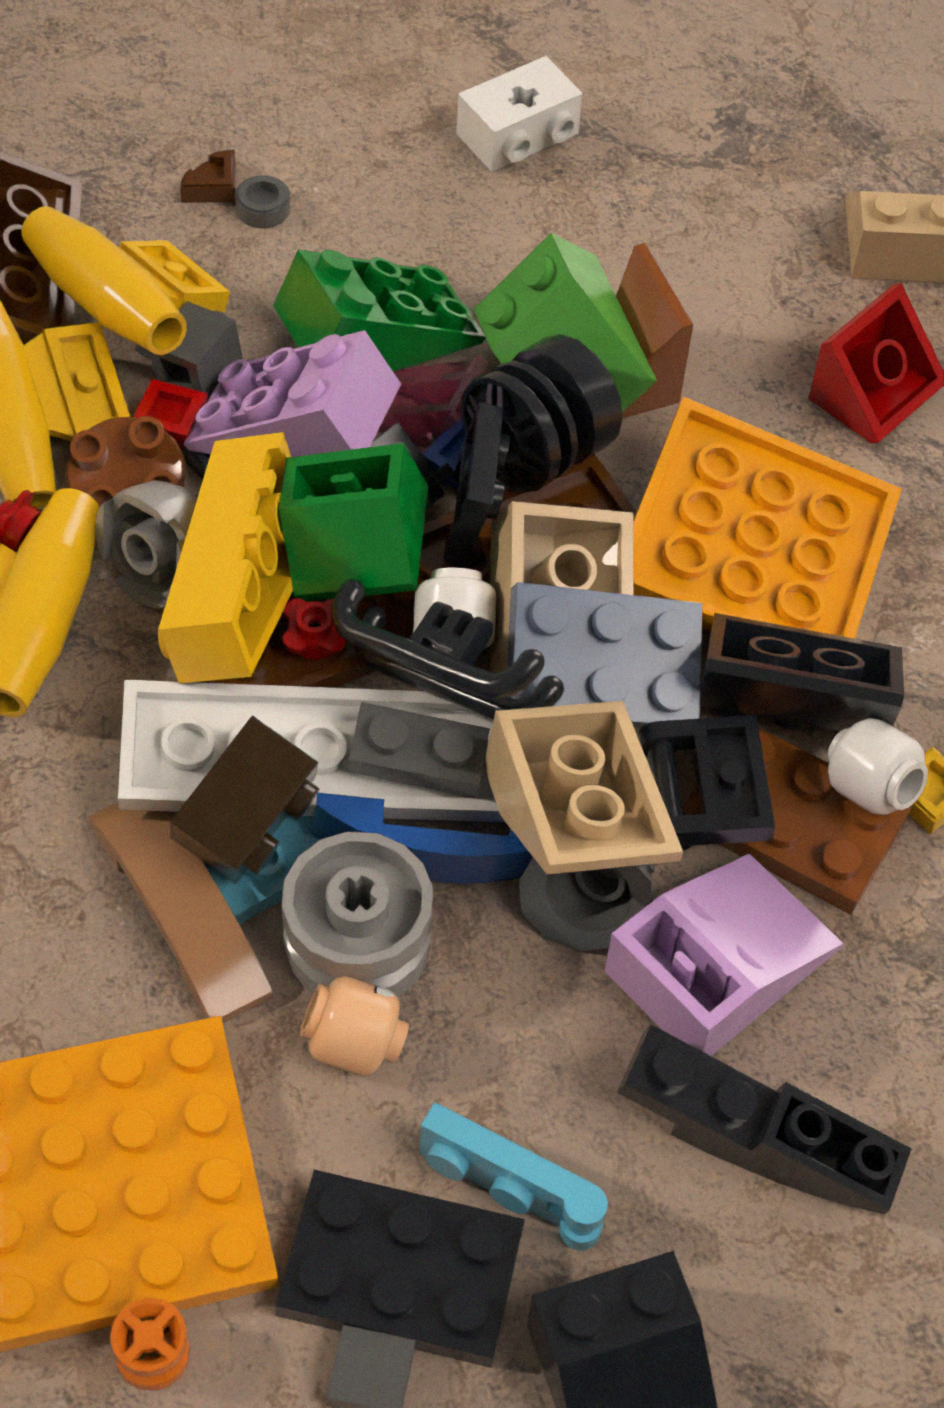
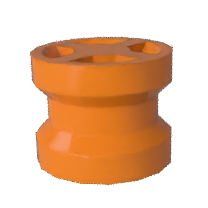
(142, 1330)

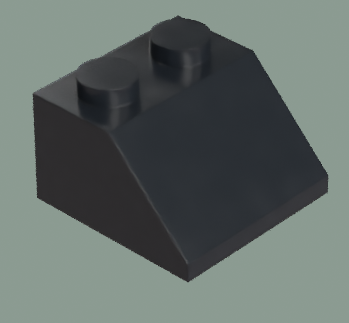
(623, 1340)

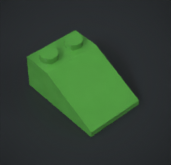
(567, 294)

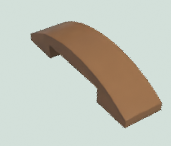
(186, 909)

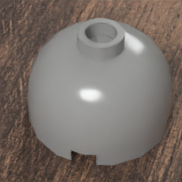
(145, 537)

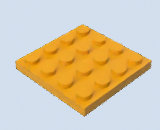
(758, 526)
(125, 1183)

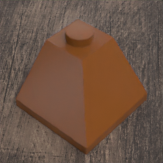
(659, 327)

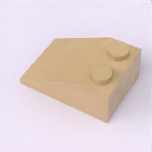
(578, 788)

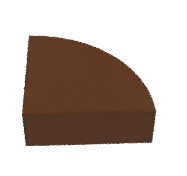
(211, 180)

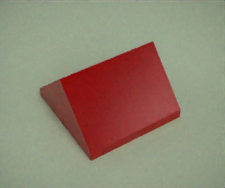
(877, 367)

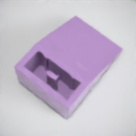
(317, 394)
(717, 953)

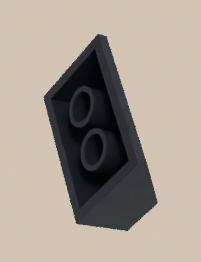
(799, 675)

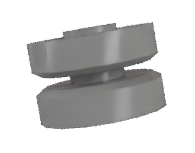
(357, 912)

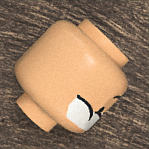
(354, 1025)

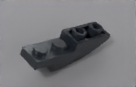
(763, 1129)

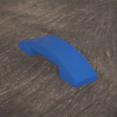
(446, 854)

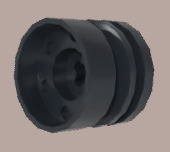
(555, 409)

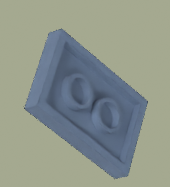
(612, 648)

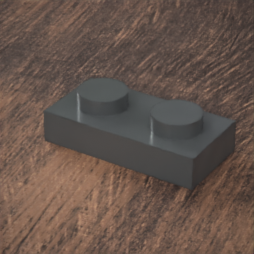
(418, 749)

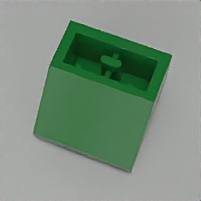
(353, 519)

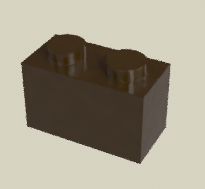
(245, 801)

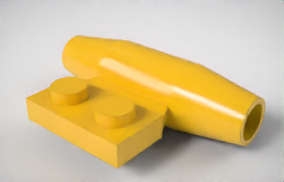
(126, 287)
(49, 389)
(42, 594)

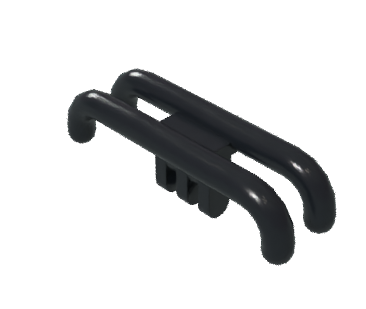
(442, 656)

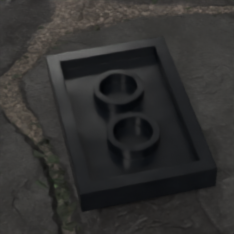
(401, 1267)

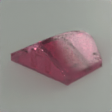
(431, 398)

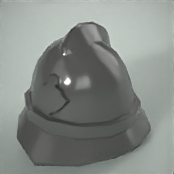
(584, 905)

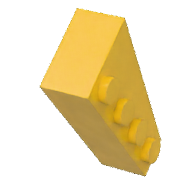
(231, 566)

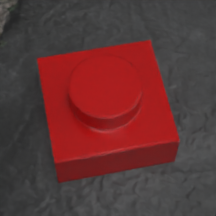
(173, 407)

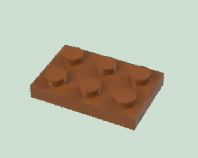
(818, 834)

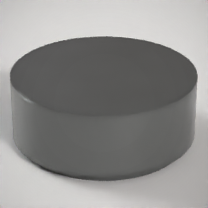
(262, 201)

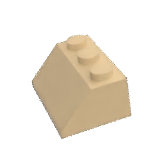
(896, 236)
(556, 549)

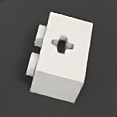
(518, 113)

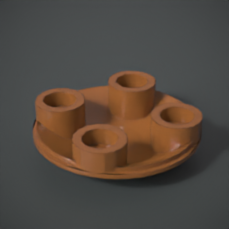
(123, 455)

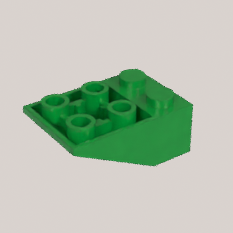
(401, 307)

